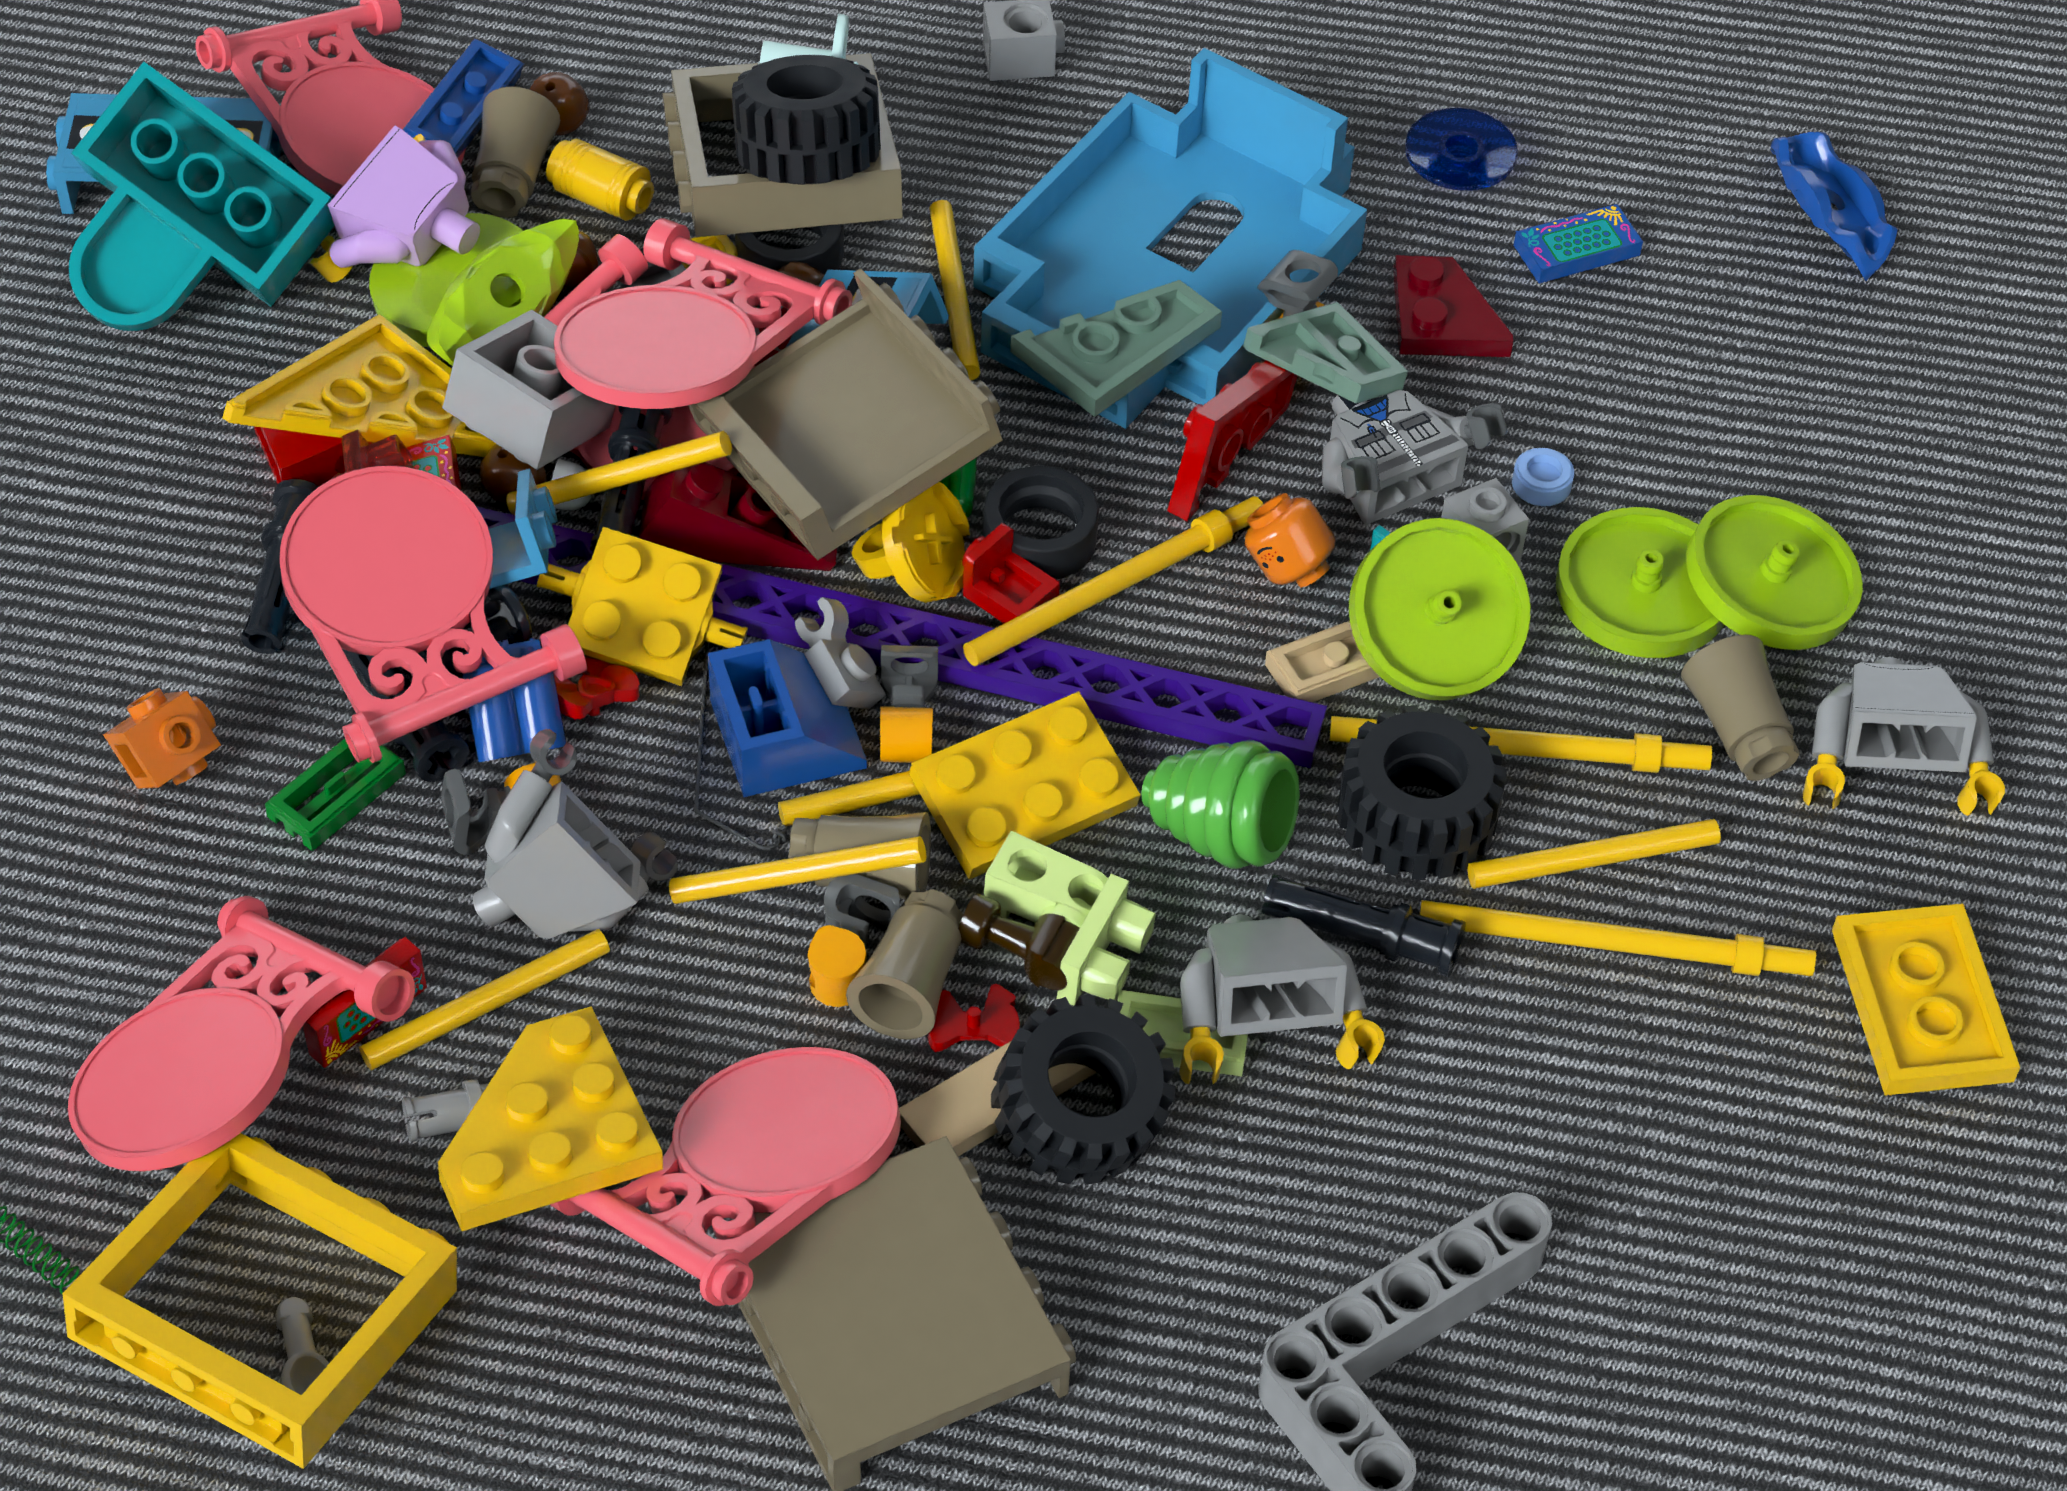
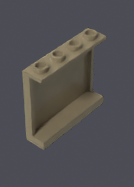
(852, 420)
(900, 1312)

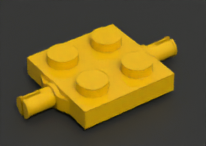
(643, 605)

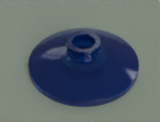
(1461, 149)

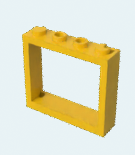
(214, 1381)

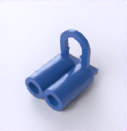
(511, 719)

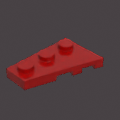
(1224, 424)

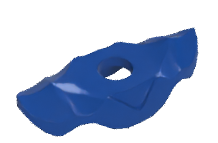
(1820, 176)

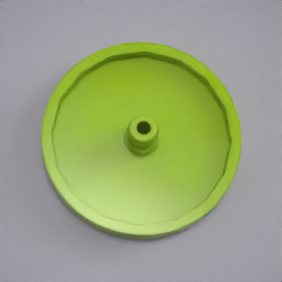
(412, 294)
(1774, 572)
(1630, 584)
(1439, 609)

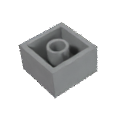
(517, 397)

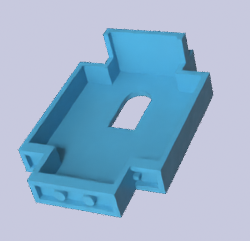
(1103, 207)

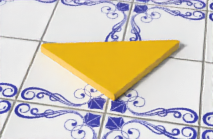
(364, 382)

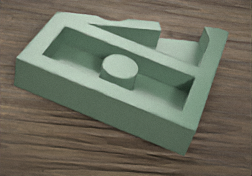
(1330, 351)

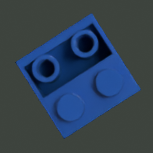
(779, 718)

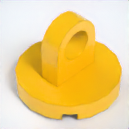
(918, 546)

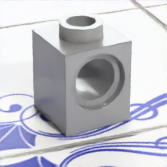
(1021, 39)
(1493, 511)

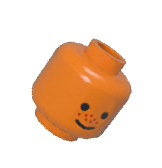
(1289, 540)

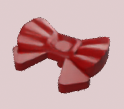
(994, 1024)

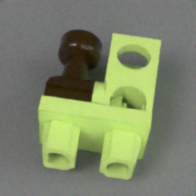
(1074, 918)

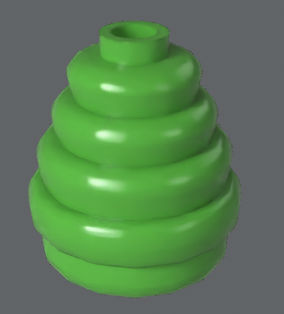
(1227, 801)

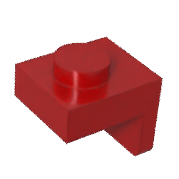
(1003, 580)

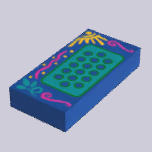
(1578, 243)

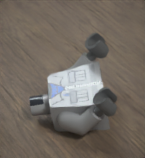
(1400, 451)
(558, 860)

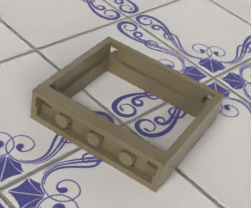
(754, 203)

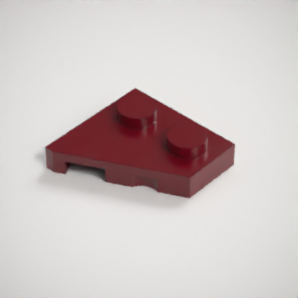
(1444, 311)

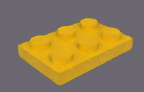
(1027, 776)
(1925, 999)

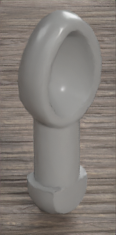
(303, 1362)

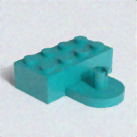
(184, 201)

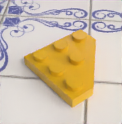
(548, 1126)

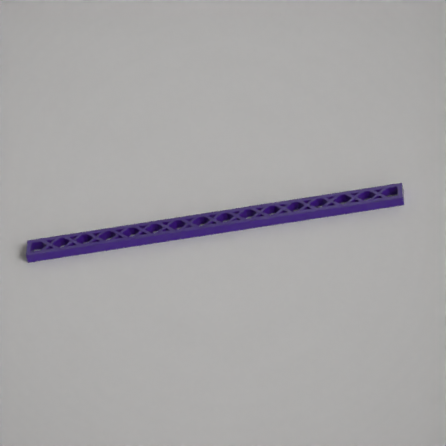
(1012, 672)

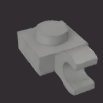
(841, 667)

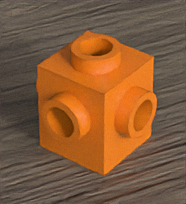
(164, 738)

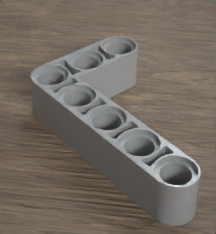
(1388, 1334)

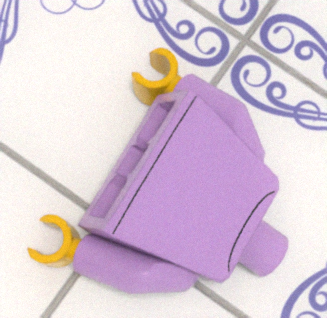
(399, 207)

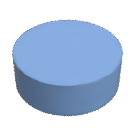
(1542, 477)

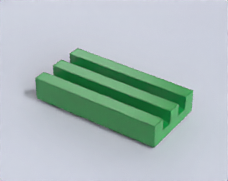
(342, 794)

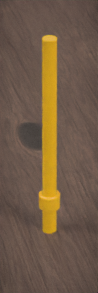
(1205, 534)
(1643, 752)
(1744, 954)

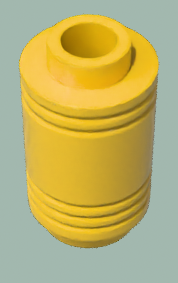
(600, 178)

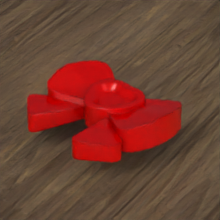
(597, 687)

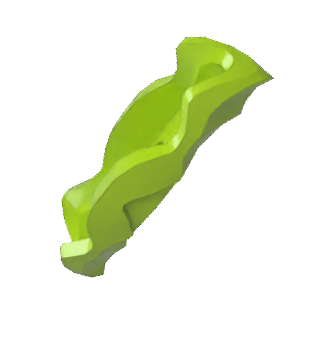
(533, 258)

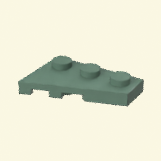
(1118, 350)

